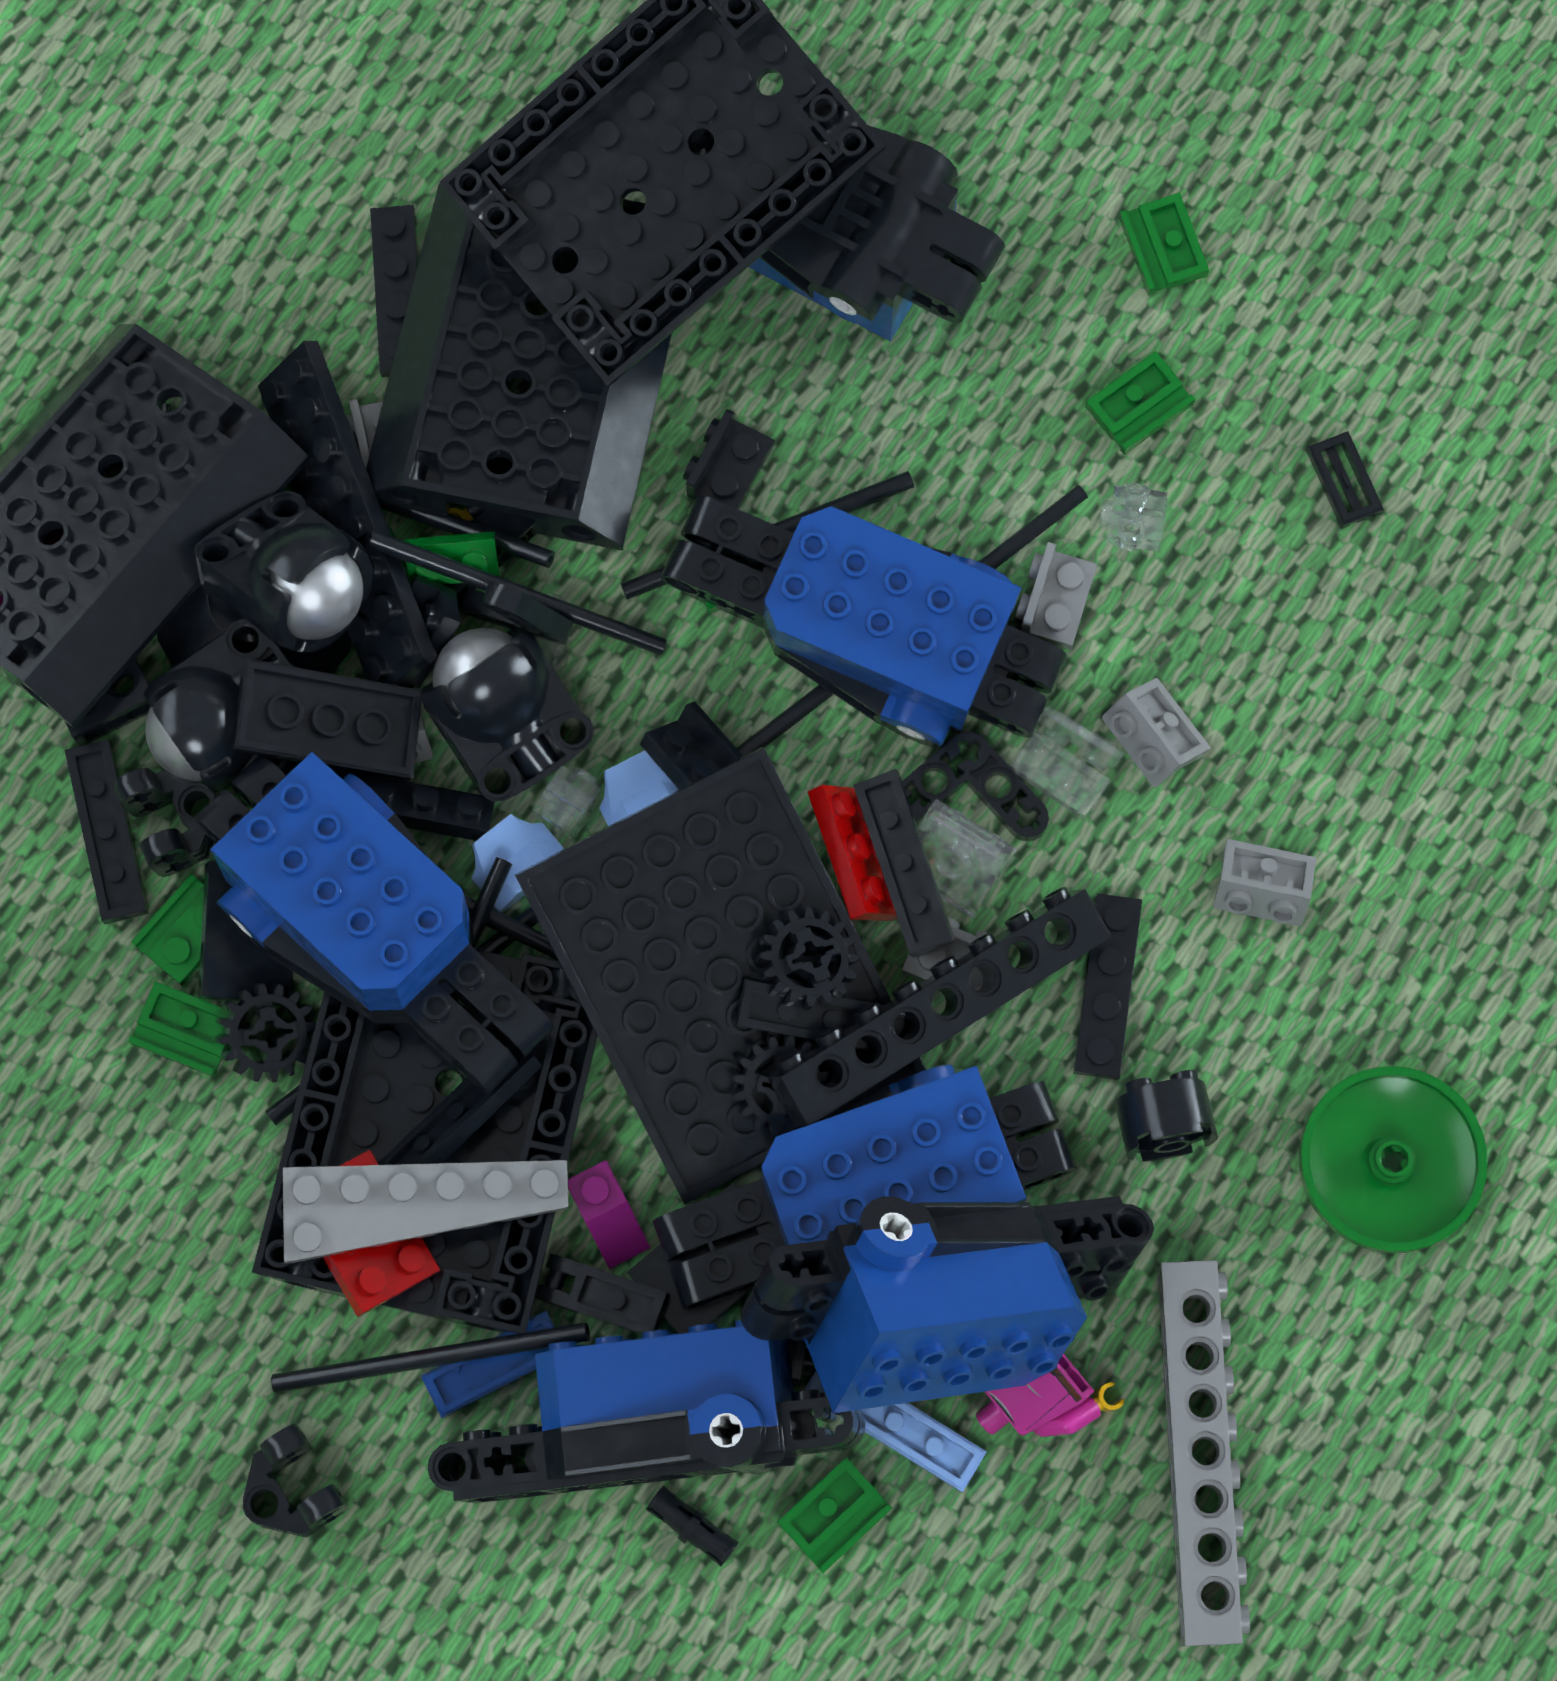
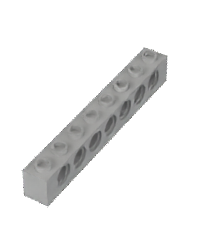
(1197, 1623)

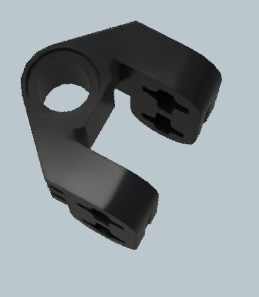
(168, 849)
(312, 1513)

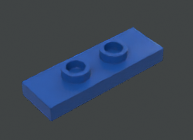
(466, 1382)

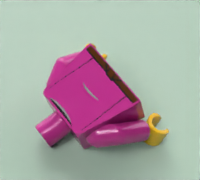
(1047, 1406)

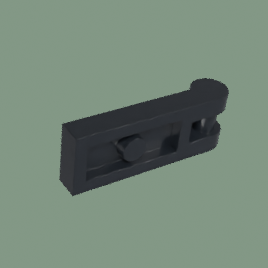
(603, 1296)

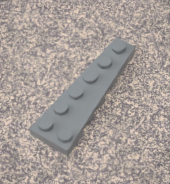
(376, 1205)

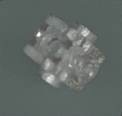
(1134, 517)

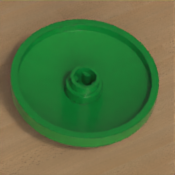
(1393, 1159)

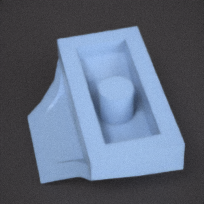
(633, 786)
(517, 843)

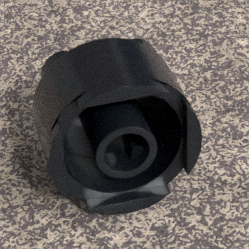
(1165, 1116)

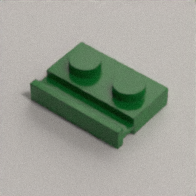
(1164, 243)
(1139, 402)
(175, 932)
(181, 1029)
(834, 1515)

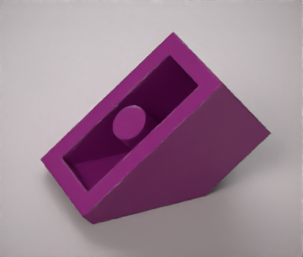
(607, 1214)

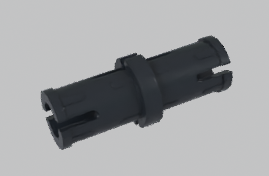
(692, 1526)

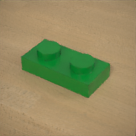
(471, 549)

